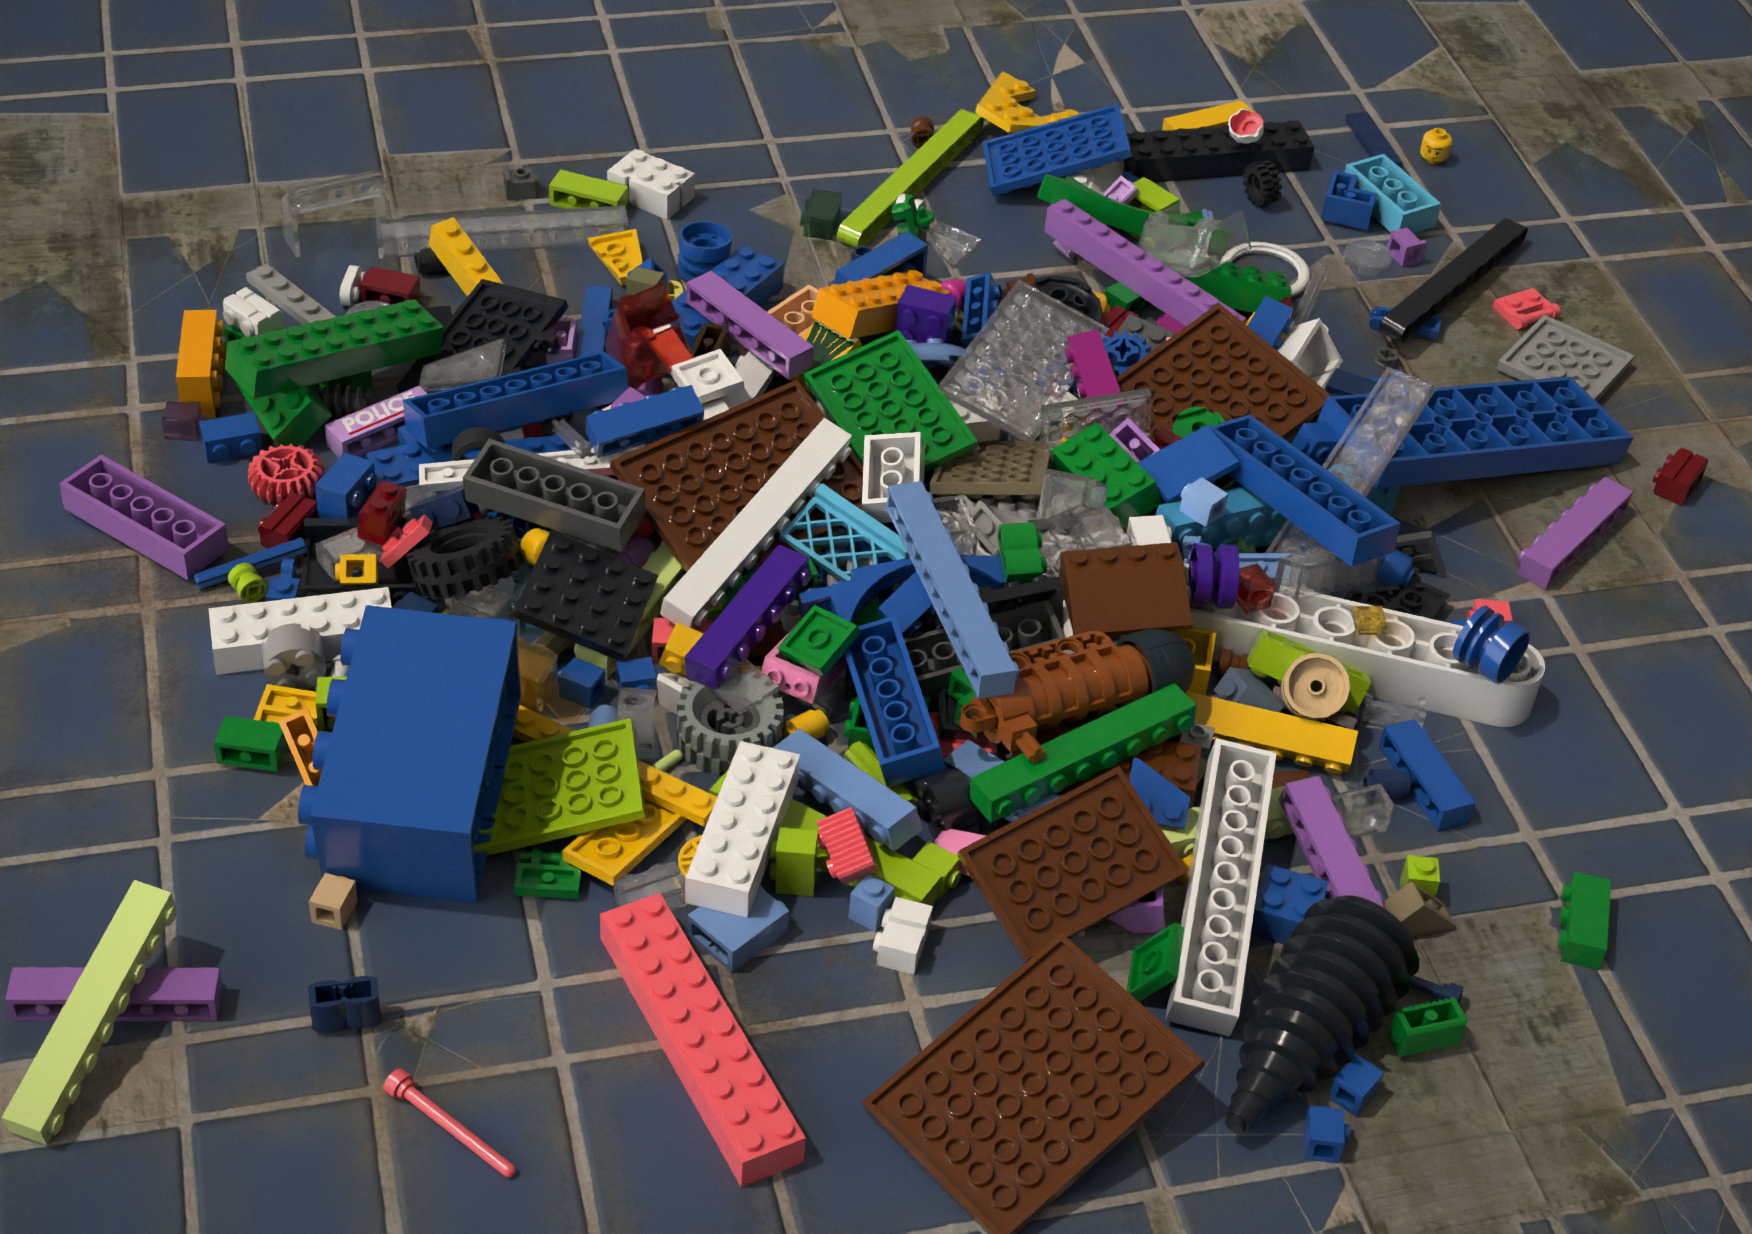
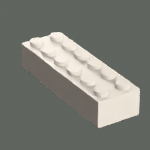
(242, 628)
(741, 829)

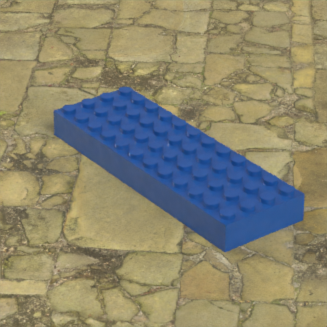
(1495, 432)

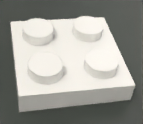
(709, 375)

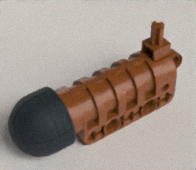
(1070, 686)

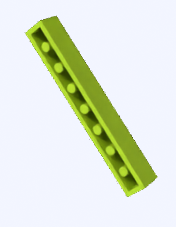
(908, 877)

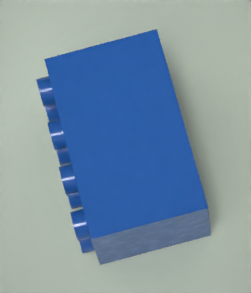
(414, 753)

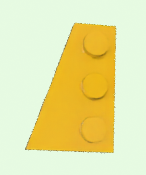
(618, 252)

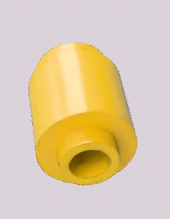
(812, 722)

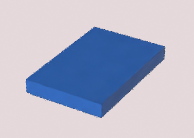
(1188, 460)

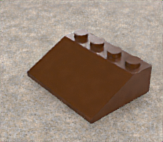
(1125, 589)

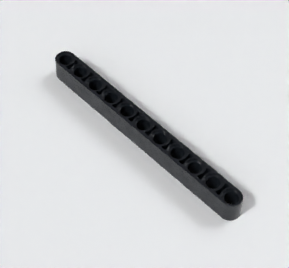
(1452, 280)

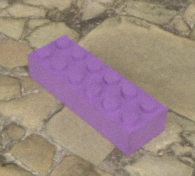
(144, 516)

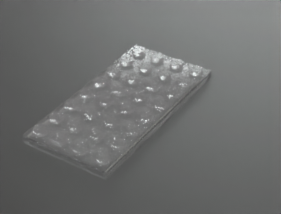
(1018, 361)

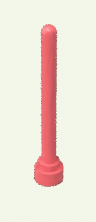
(401, 1085)

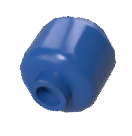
(1395, 569)

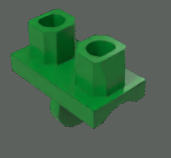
(915, 220)

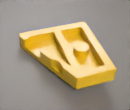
(283, 701)

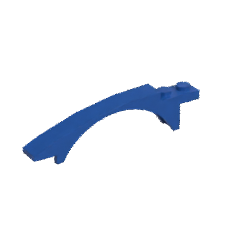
(850, 597)

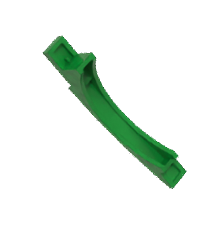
(1101, 207)

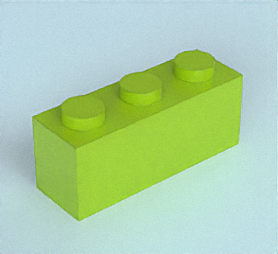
(575, 190)

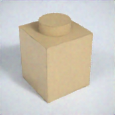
(333, 901)

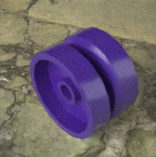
(1213, 575)

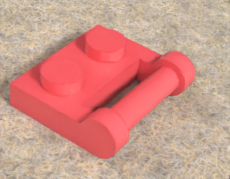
(1525, 308)

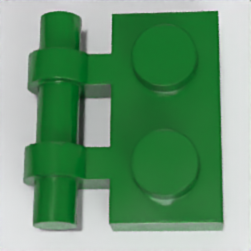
(546, 875)

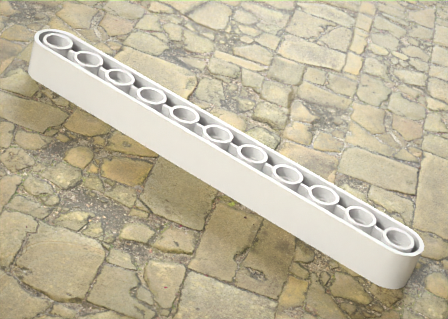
(1402, 665)

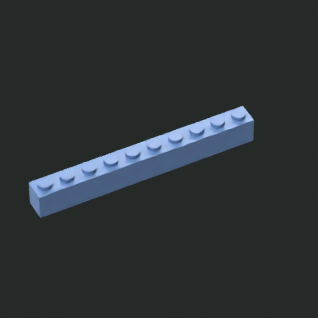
(952, 591)

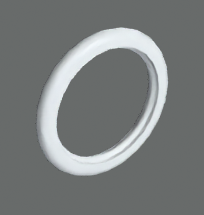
(1287, 255)

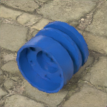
(702, 248)
(1491, 644)

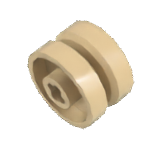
(1309, 704)

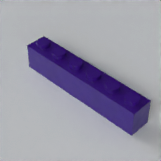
(747, 617)

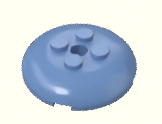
(936, 353)

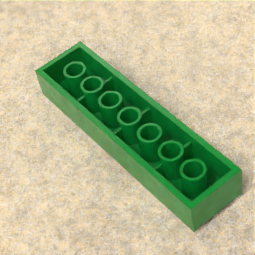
(333, 348)

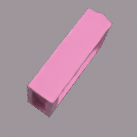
(803, 683)

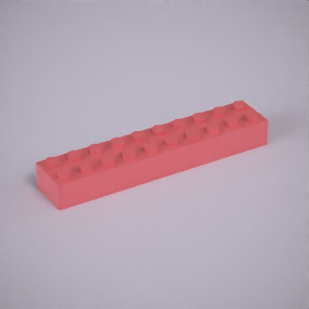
(702, 1040)

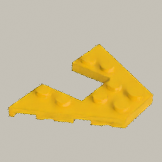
(1002, 106)

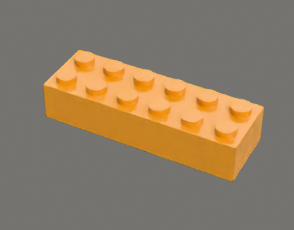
(867, 304)

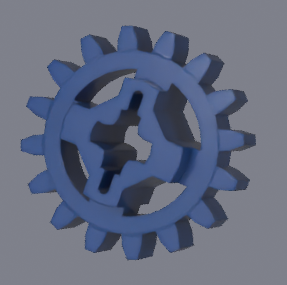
(1131, 346)

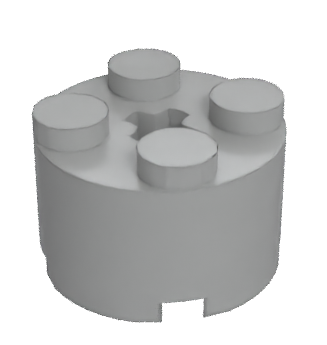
(293, 657)

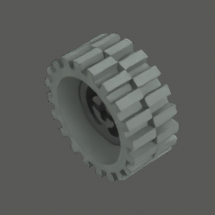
(702, 710)

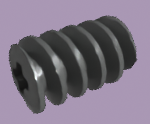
(344, 402)

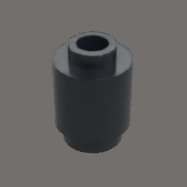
(428, 262)

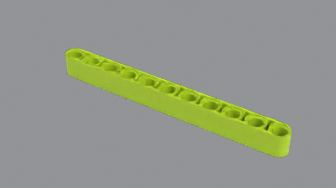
(910, 178)

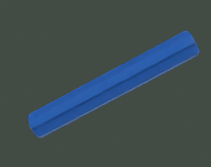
(259, 561)

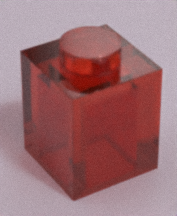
(1254, 589)

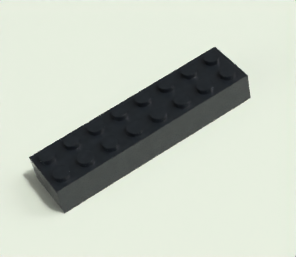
(1214, 153)

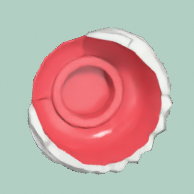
(1246, 126)

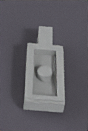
(987, 524)

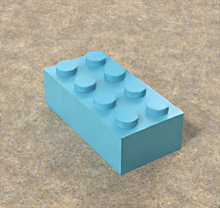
(1399, 198)

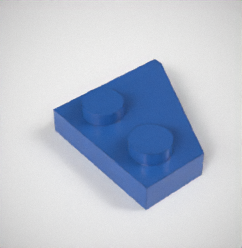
(1161, 797)

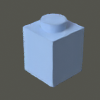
(1203, 501)

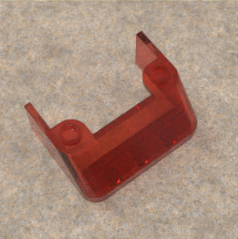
(634, 342)

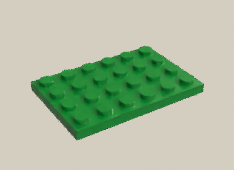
(890, 392)

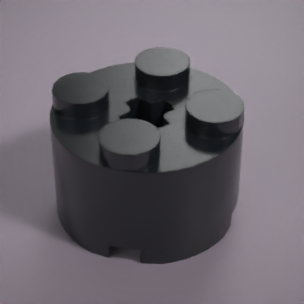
(946, 801)

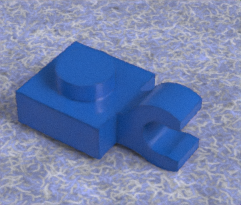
(286, 585)

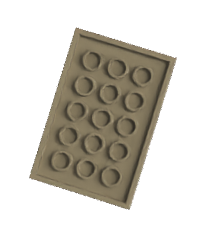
(994, 470)

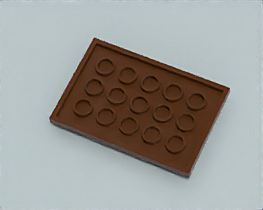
(1072, 862)

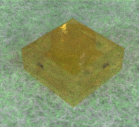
(1369, 620)

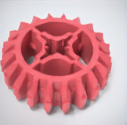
(284, 471)

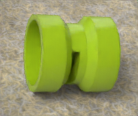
(247, 582)

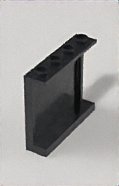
(318, 582)

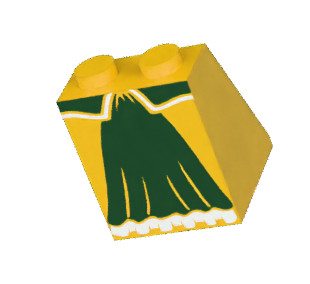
(827, 346)

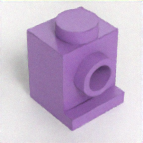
(1406, 247)

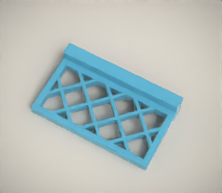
(852, 518)

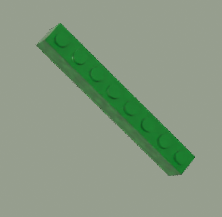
(1083, 752)

